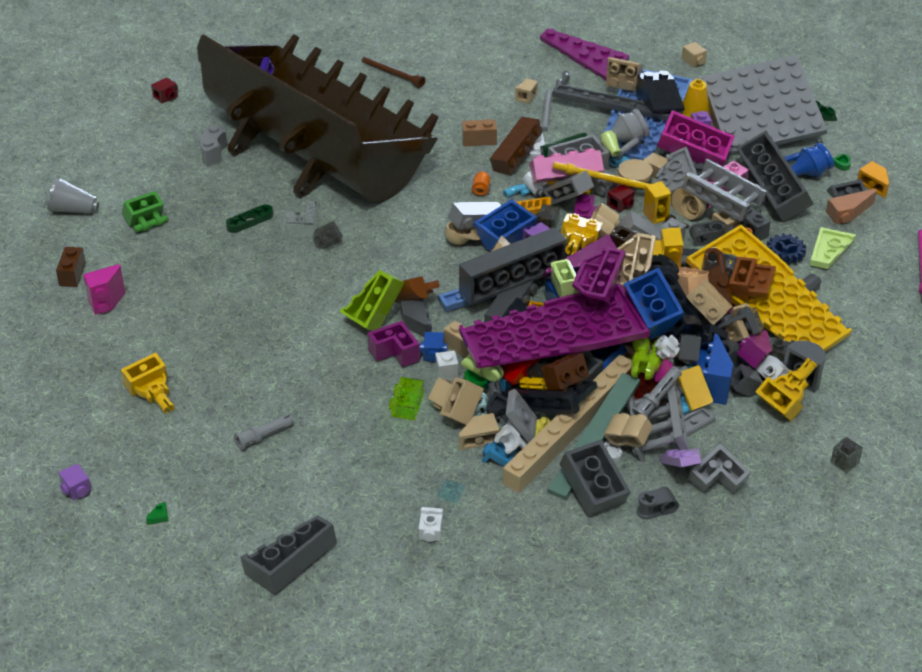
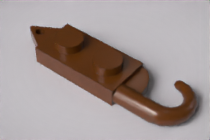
(718, 276)

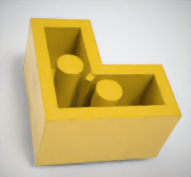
(670, 245)

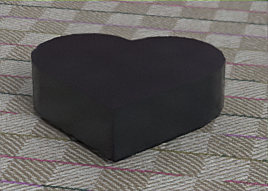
(497, 404)

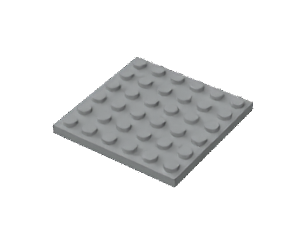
(765, 98)

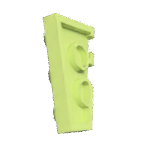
(830, 247)

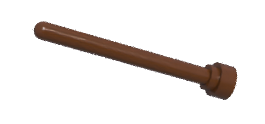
(417, 80)

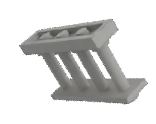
(719, 198)
(674, 422)

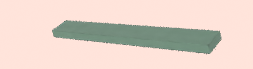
(613, 404)

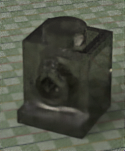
(329, 230)
(779, 348)

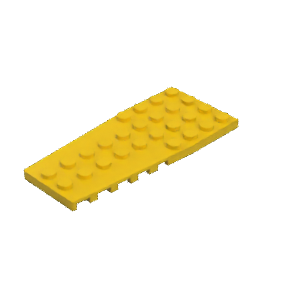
(790, 309)

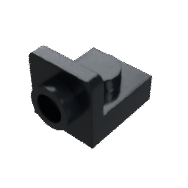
(708, 332)

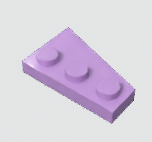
(681, 457)

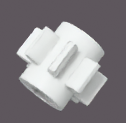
(667, 347)

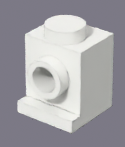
(430, 524)

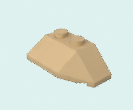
(637, 256)

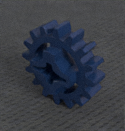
(787, 248)

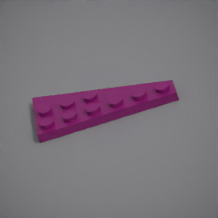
(582, 52)

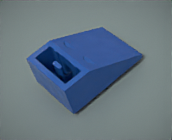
(718, 372)

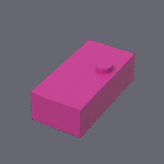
(699, 138)

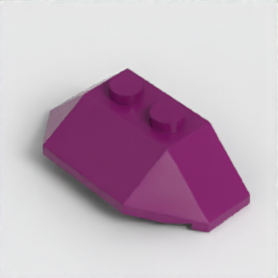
(600, 274)

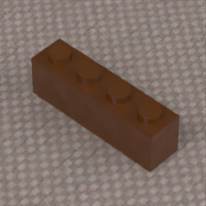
(516, 145)

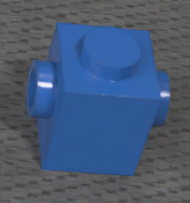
(432, 344)

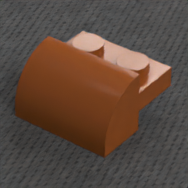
(751, 279)
(416, 289)

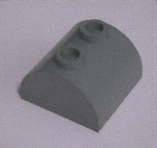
(798, 353)

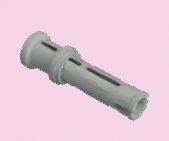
(651, 400)
(256, 434)

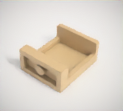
(709, 301)

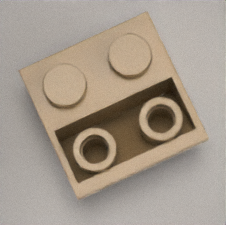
(623, 74)

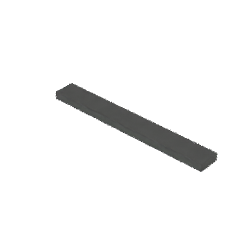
(606, 101)

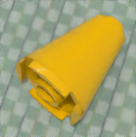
(696, 98)

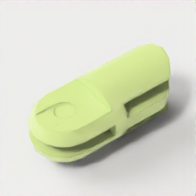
(491, 373)

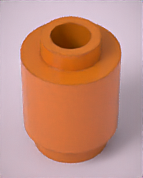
(481, 183)

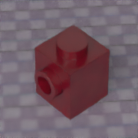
(164, 90)
(620, 198)

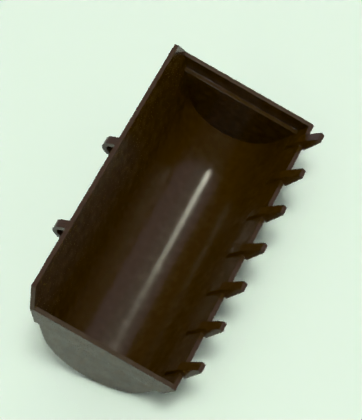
(315, 117)

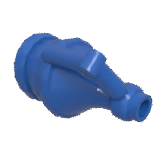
(811, 160)

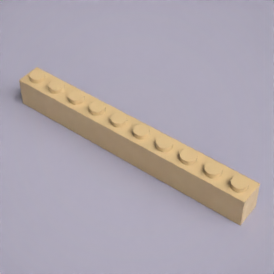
(561, 430)

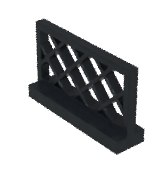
(556, 401)

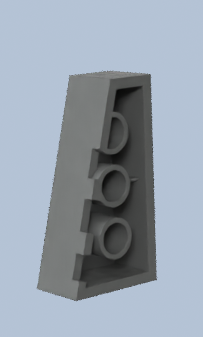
(291, 554)

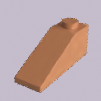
(848, 207)

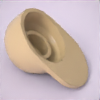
(688, 204)
(460, 237)

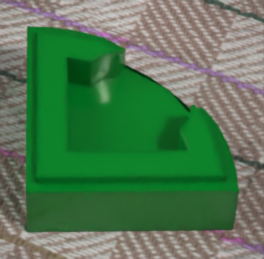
(158, 514)

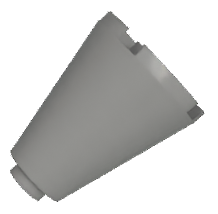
(70, 198)

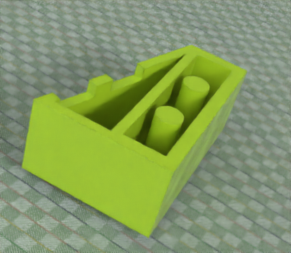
(374, 301)

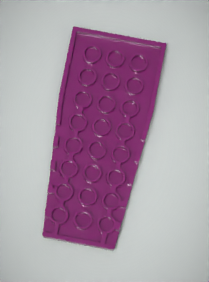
(555, 329)

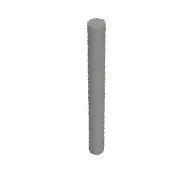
(546, 113)

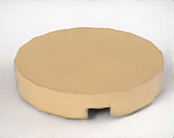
(635, 170)

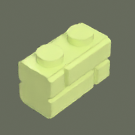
(562, 277)

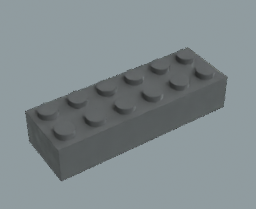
(775, 175)
(510, 265)

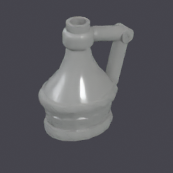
(629, 129)

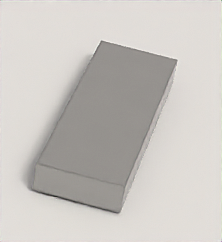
(693, 421)

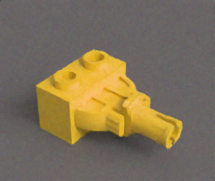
(579, 232)
(148, 380)
(787, 390)

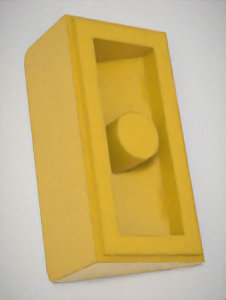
(695, 388)

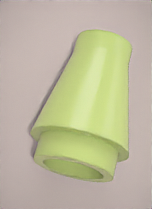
(610, 142)

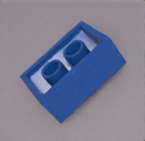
(505, 221)
(654, 302)

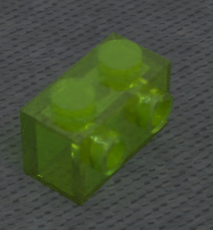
(407, 398)

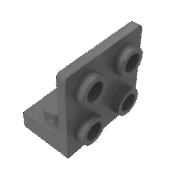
(752, 323)

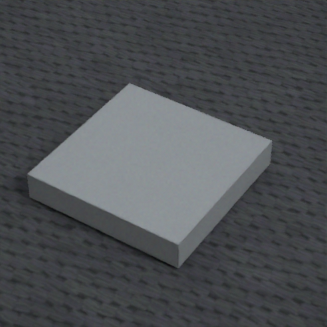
(521, 415)

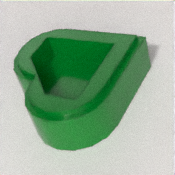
(842, 162)
(475, 379)

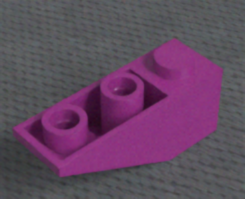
(755, 348)

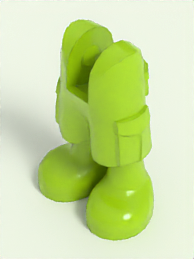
(643, 361)

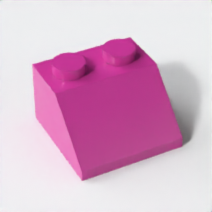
(104, 288)

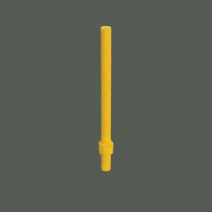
(571, 168)

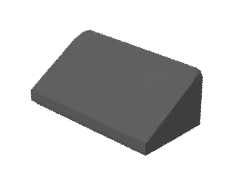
(846, 188)

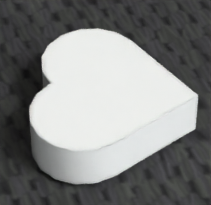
(614, 451)

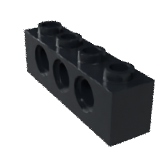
(689, 322)

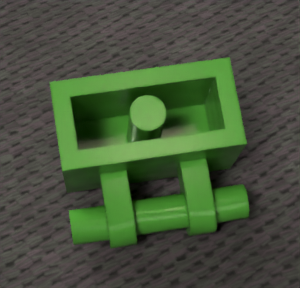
(142, 209)

